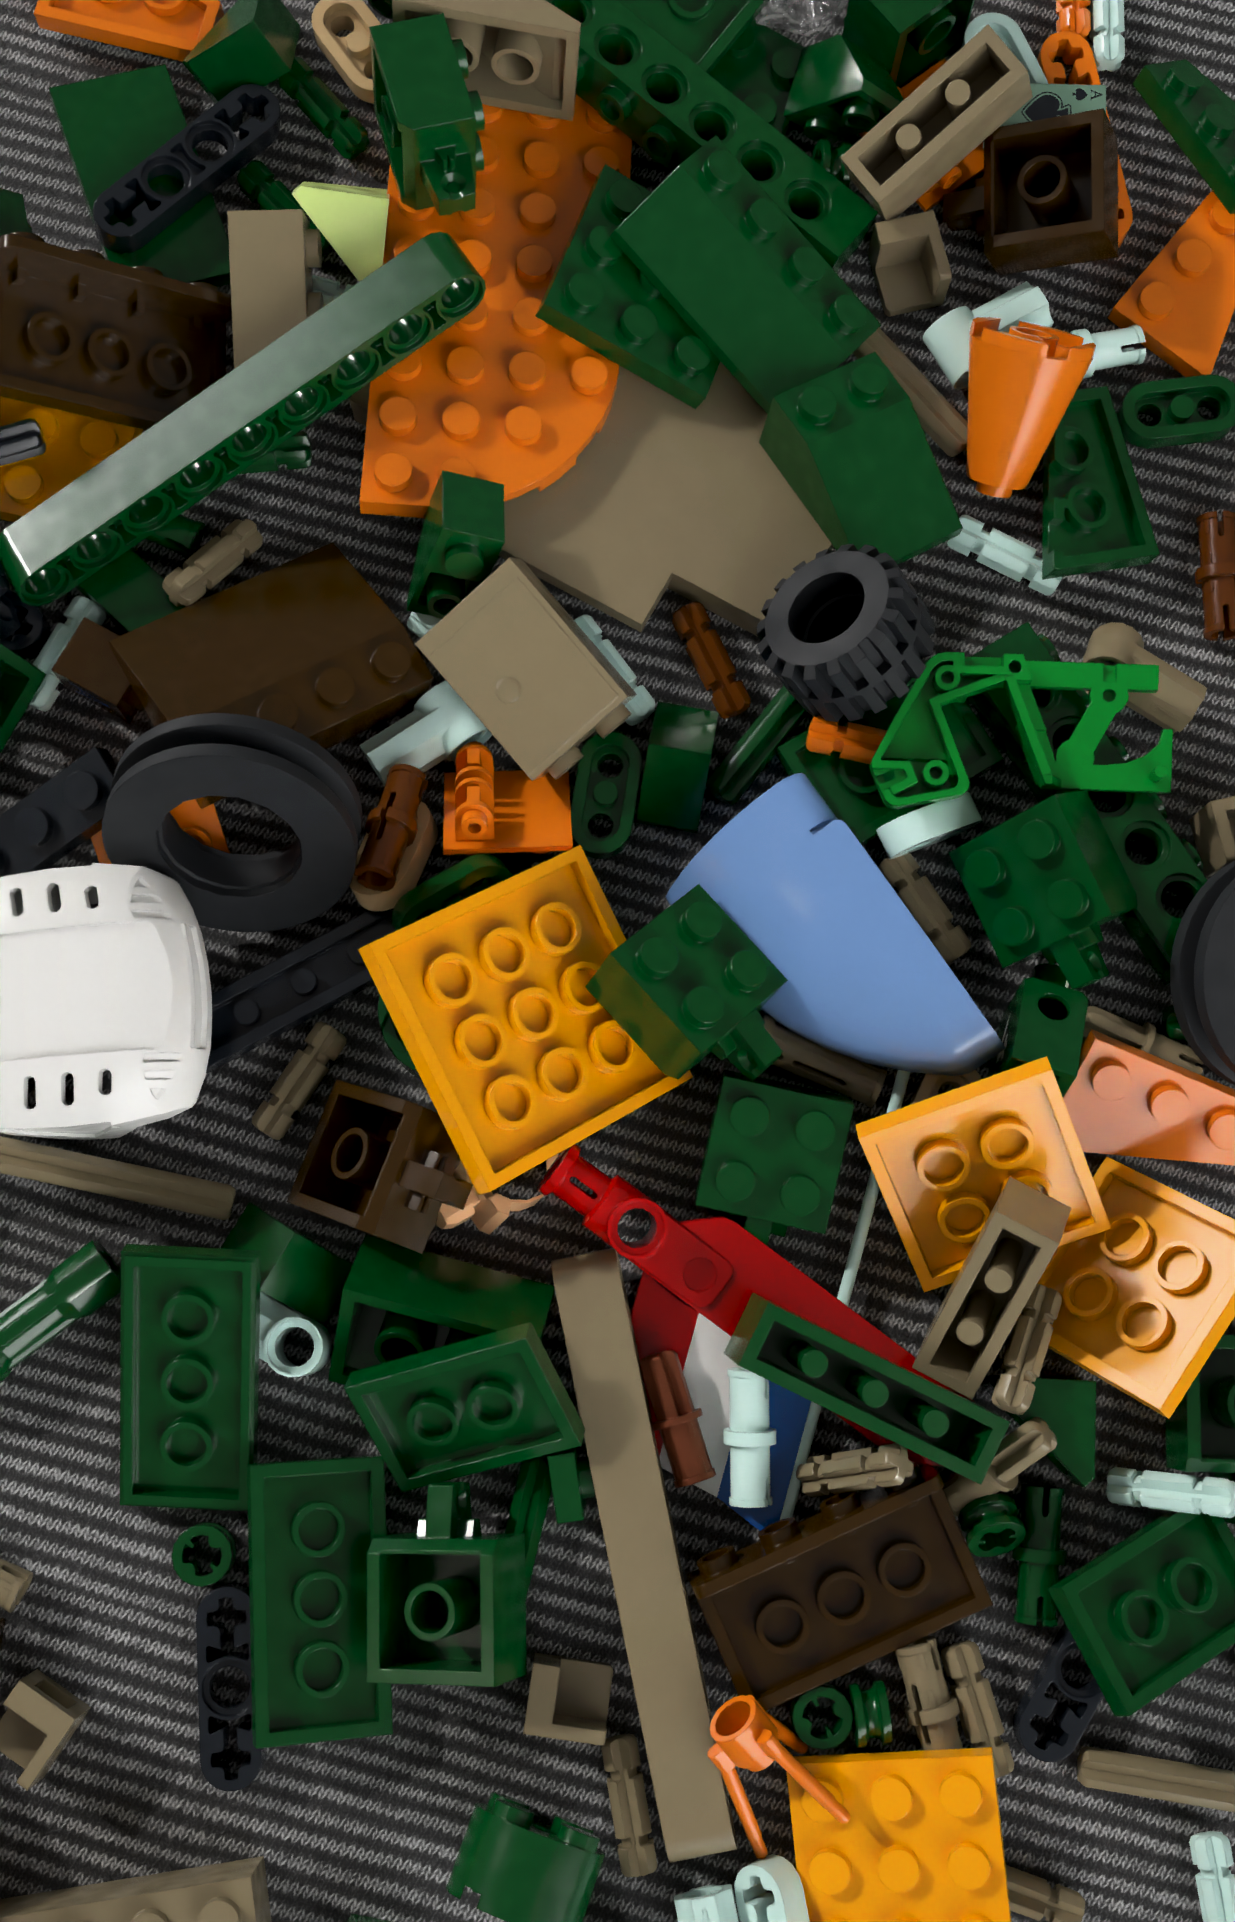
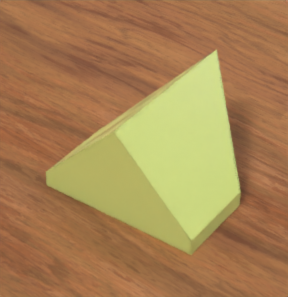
(350, 220)

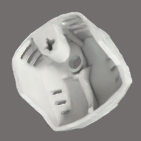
(100, 994)

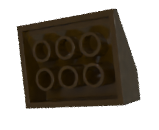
(284, 647)

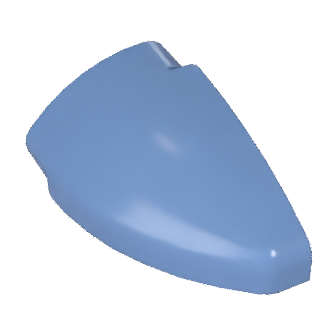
(840, 935)

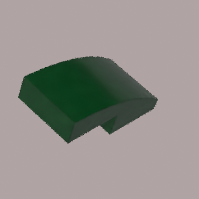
(129, 592)

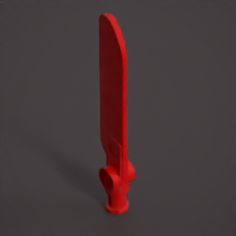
(713, 1264)

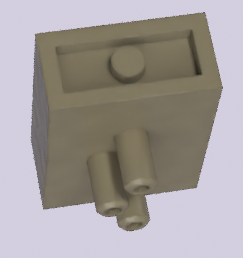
(527, 671)

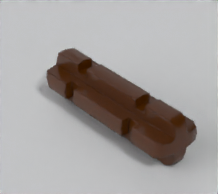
(711, 660)

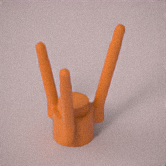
(752, 1741)

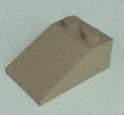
(516, 50)

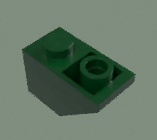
(839, 90)
(456, 543)

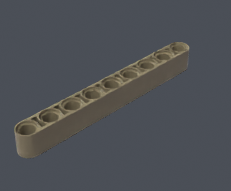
(643, 1555)

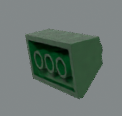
(743, 275)

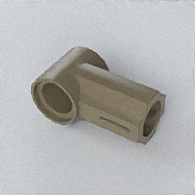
(1177, 693)

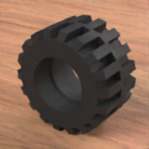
(846, 633)

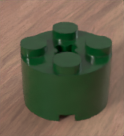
(525, 1866)

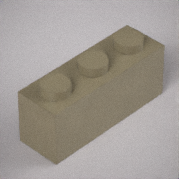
(938, 124)
(270, 276)
(992, 1287)

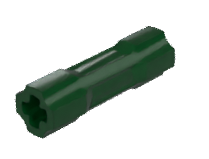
(68, 1294)

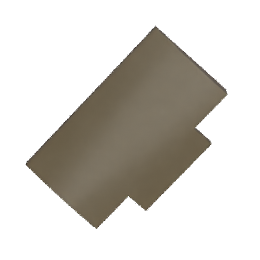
(665, 505)

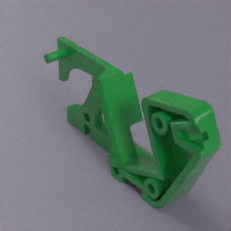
(921, 761)

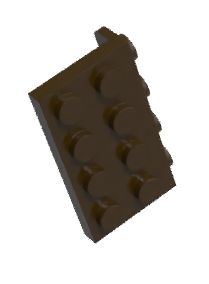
(104, 333)
(838, 1587)

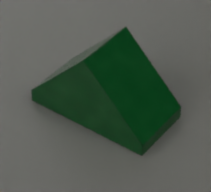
(246, 46)
(676, 767)
(291, 1264)
(1071, 1415)

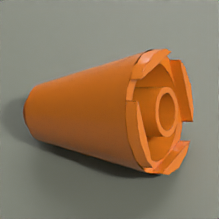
(1017, 398)

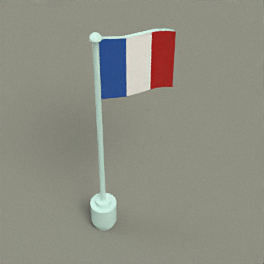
(668, 1324)

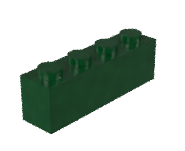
(866, 1388)

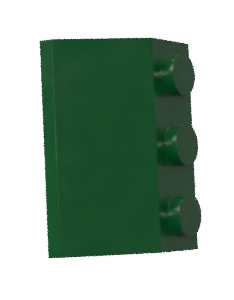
(419, 1302)

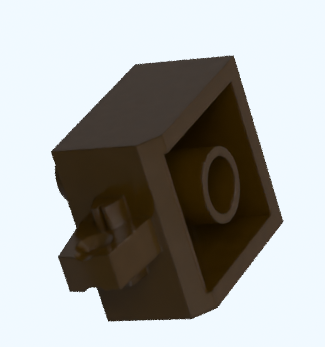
(1044, 194)
(380, 1166)

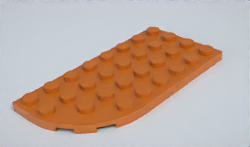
(500, 386)

